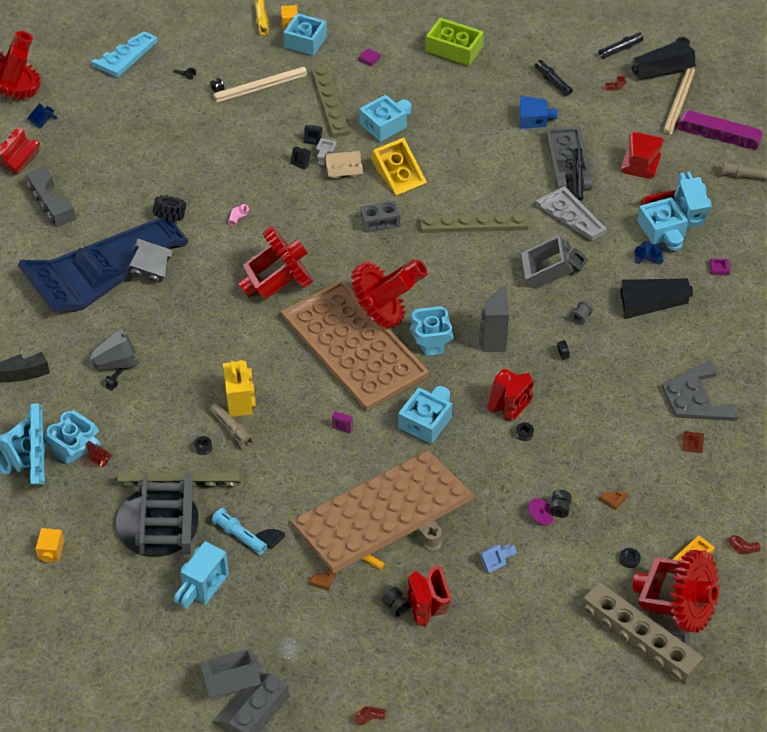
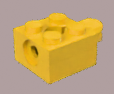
(239, 388)

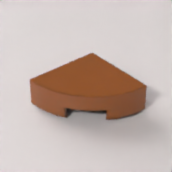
(613, 499)
(322, 580)

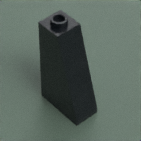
(664, 60)
(653, 295)

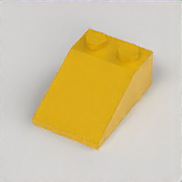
(398, 166)

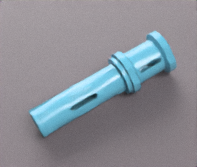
(233, 526)

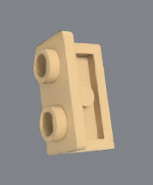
(344, 164)

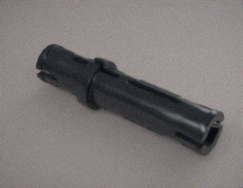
(625, 43)
(549, 73)
(577, 156)

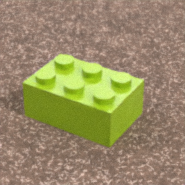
(454, 41)

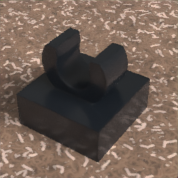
(312, 134)
(300, 157)

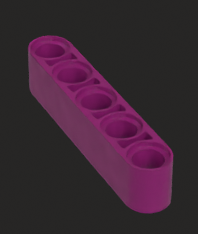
(720, 129)

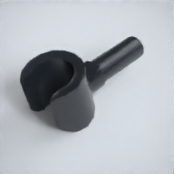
(188, 73)
(111, 381)

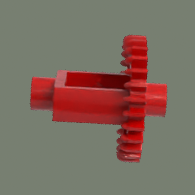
(15, 76)
(291, 270)
(380, 293)
(694, 589)

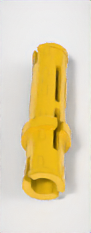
(262, 21)

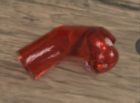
(617, 85)
(742, 546)
(368, 713)

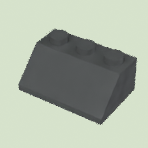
(495, 322)
(254, 706)

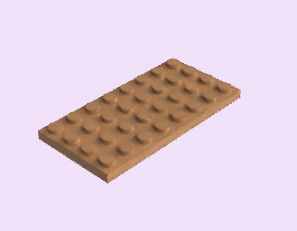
(353, 347)
(381, 511)

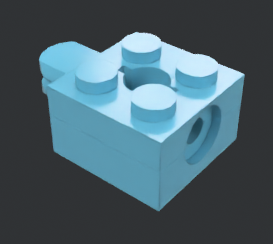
(384, 117)
(692, 199)
(663, 223)
(426, 413)
(202, 575)

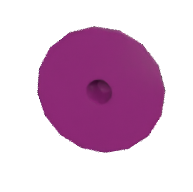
(540, 511)

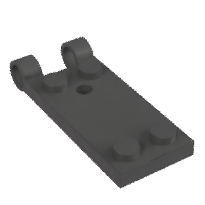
(560, 145)

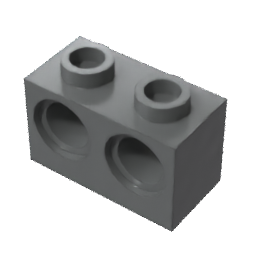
(380, 216)

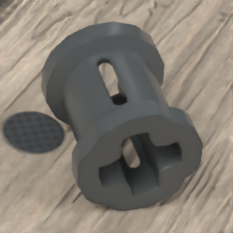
(582, 311)

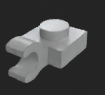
(325, 147)

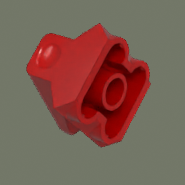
(18, 151)
(642, 155)
(510, 393)
(428, 596)

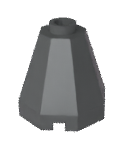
(115, 352)

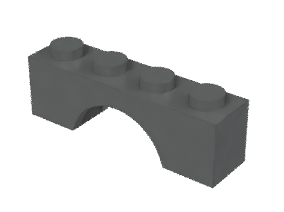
(58, 209)

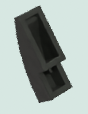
(21, 369)

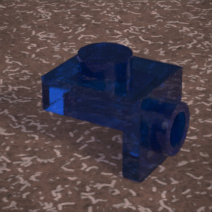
(41, 115)
(649, 252)

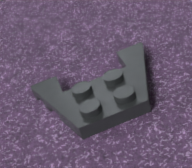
(689, 398)

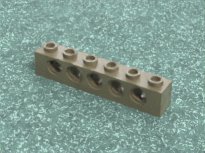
(653, 634)

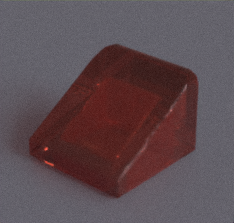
(693, 442)
(98, 454)

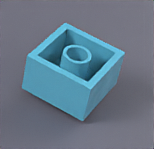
(305, 34)

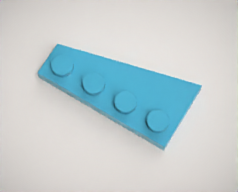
(125, 55)
(36, 453)

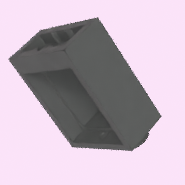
(541, 252)
(231, 672)

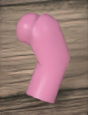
(237, 213)

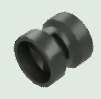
(560, 503)
(394, 599)

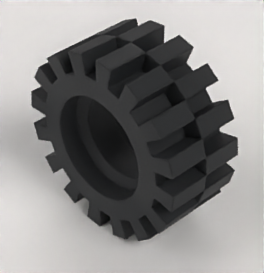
(169, 208)

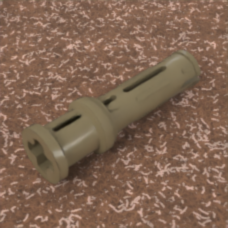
(739, 171)
(236, 431)

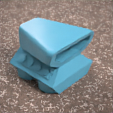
(431, 329)
(70, 436)
(16, 448)

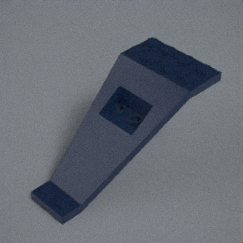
(92, 271)

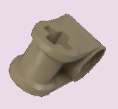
(430, 536)

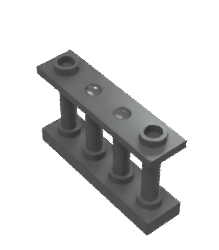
(183, 522)

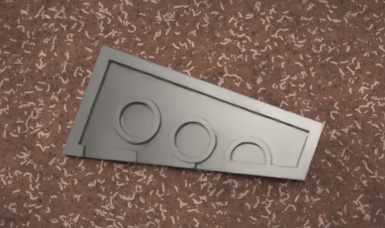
(570, 211)

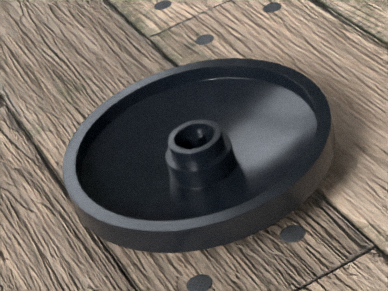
(129, 520)

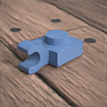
(495, 556)

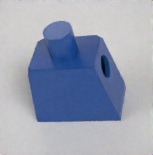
(535, 112)

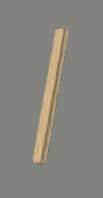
(260, 84)
(679, 100)

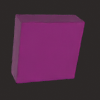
(369, 57)
(719, 266)
(342, 422)

